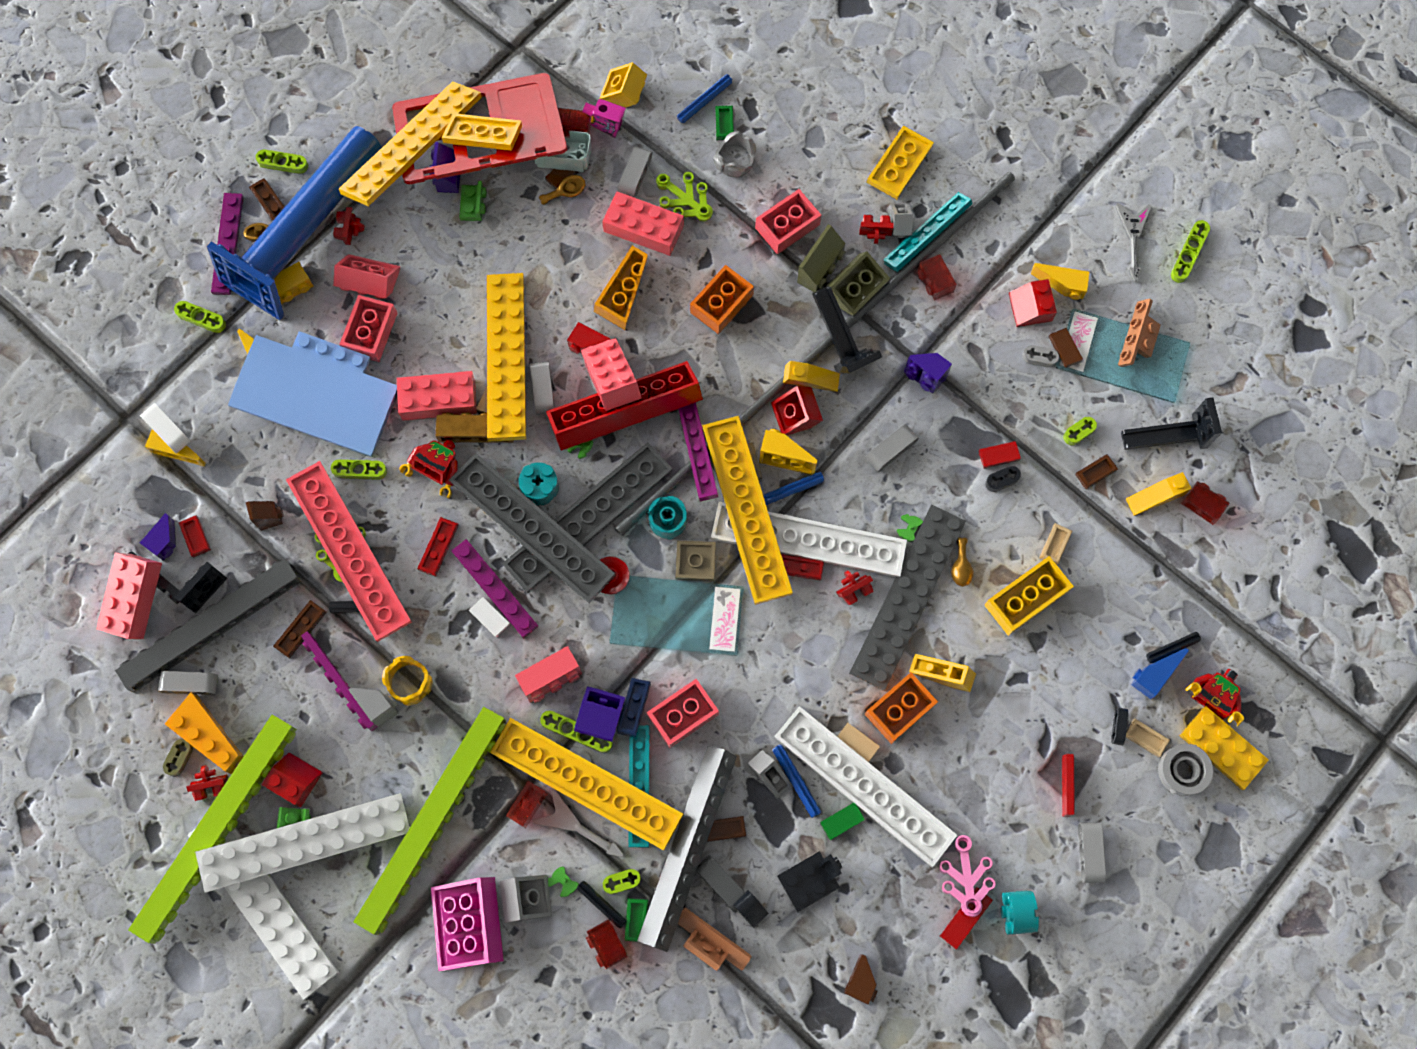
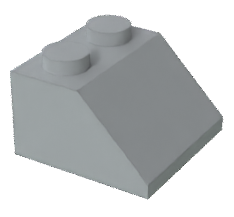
(375, 704)
(525, 898)

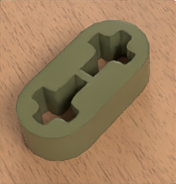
(173, 756)

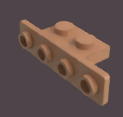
(1141, 334)
(710, 944)

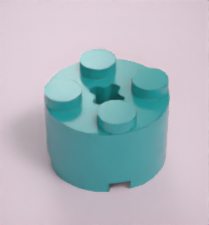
(535, 473)
(667, 507)
(1019, 912)

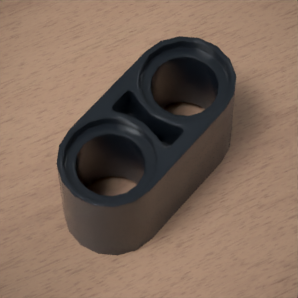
(750, 909)

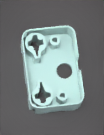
(574, 159)

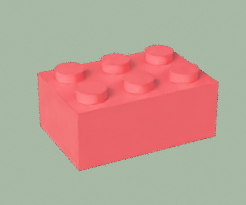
(788, 221)
(369, 327)
(549, 675)
(683, 713)

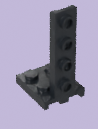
(840, 334)
(1204, 429)
(196, 590)
(811, 880)

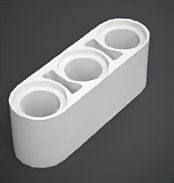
(165, 428)

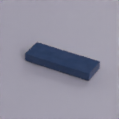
(633, 707)

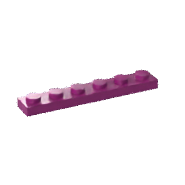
(228, 233)
(698, 452)
(494, 588)
(333, 674)

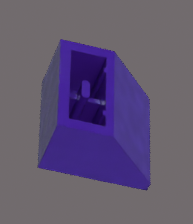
(442, 155)
(928, 370)
(599, 714)

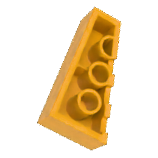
(620, 292)
(201, 730)

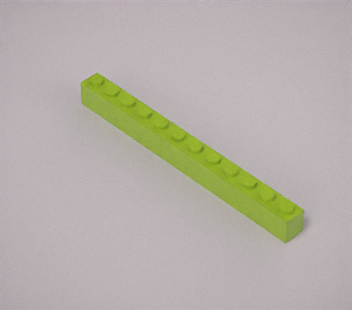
(429, 822)
(213, 828)

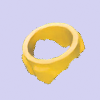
(398, 663)

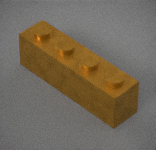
(463, 428)

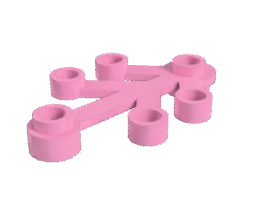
(967, 880)

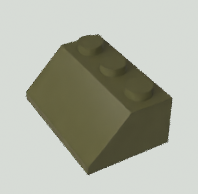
(821, 260)
(858, 283)

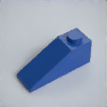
(1154, 676)

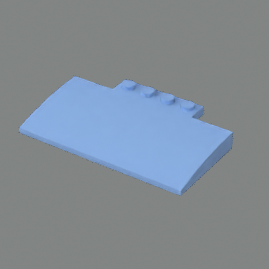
(315, 391)

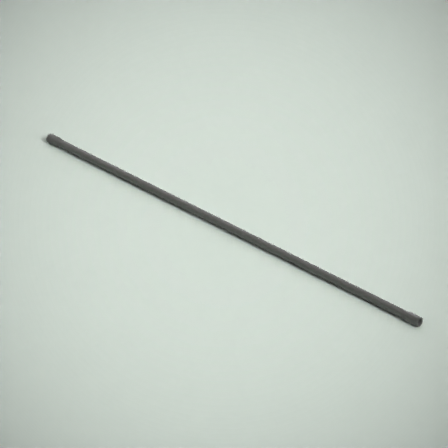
(624, 526)

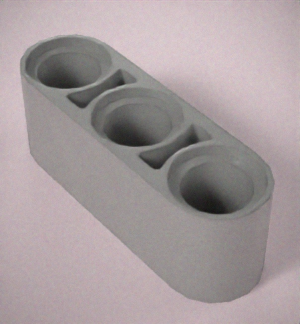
(635, 171)
(542, 387)
(892, 448)
(186, 682)
(1091, 852)

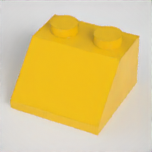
(624, 85)

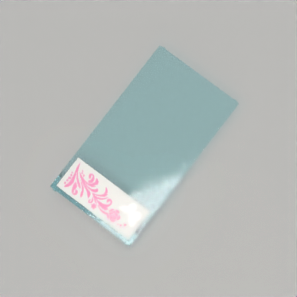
(1102, 342)
(678, 615)

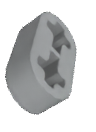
(1040, 356)

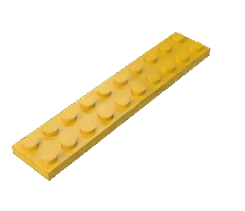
(408, 144)
(506, 358)
(747, 510)
(587, 784)

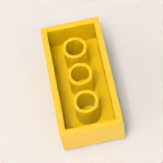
(1028, 595)

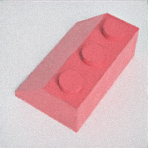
(365, 276)

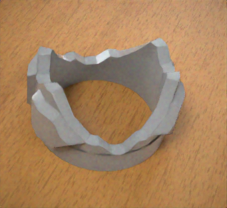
(733, 169)

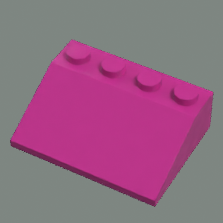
(467, 923)

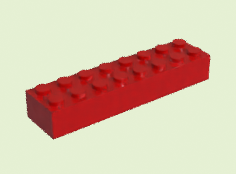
(659, 392)

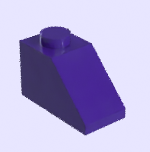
(161, 538)

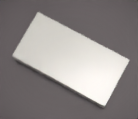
(489, 617)

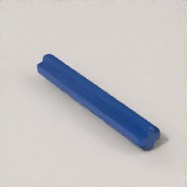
(704, 99)
(793, 488)
(796, 780)

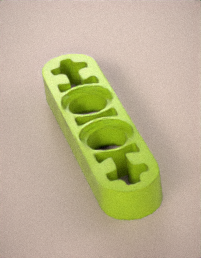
(1190, 251)
(575, 736)

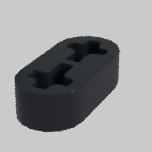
(1004, 483)
(1119, 726)

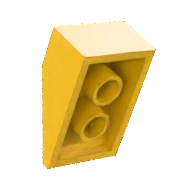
(784, 453)

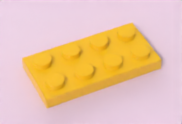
(482, 131)
(900, 162)
(1225, 747)

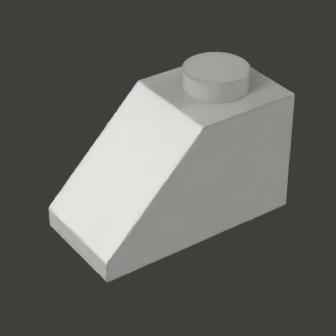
(902, 218)
(770, 774)

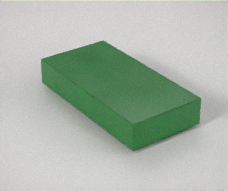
(724, 121)
(842, 821)
(635, 917)

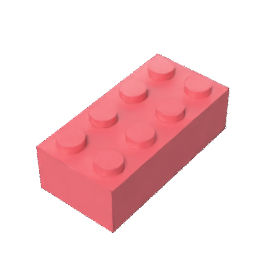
(643, 223)
(611, 374)
(436, 394)
(129, 596)

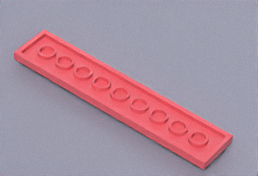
(348, 551)

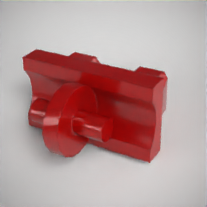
(350, 228)
(876, 230)
(862, 583)
(199, 787)

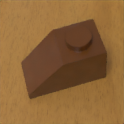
(264, 514)
(862, 982)

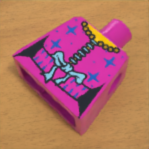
(605, 116)

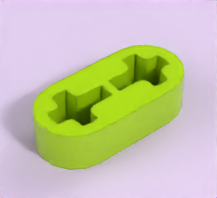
(1082, 434)
(619, 877)

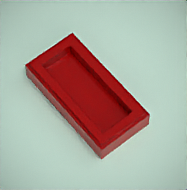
(999, 454)
(194, 536)

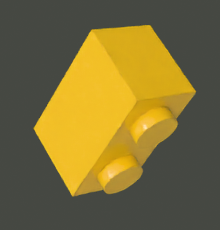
(292, 282)

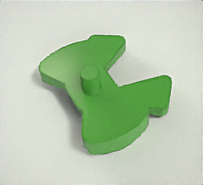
(584, 449)
(914, 522)
(560, 876)

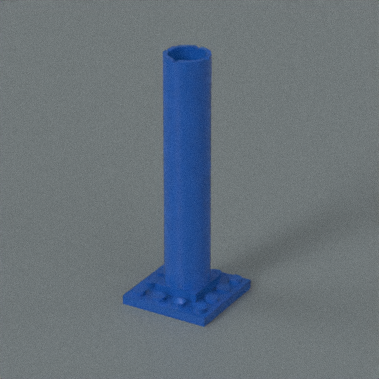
(255, 271)

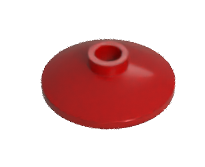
(622, 575)

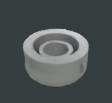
(1198, 762)

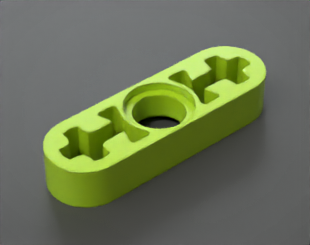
(287, 167)
(204, 323)
(344, 474)

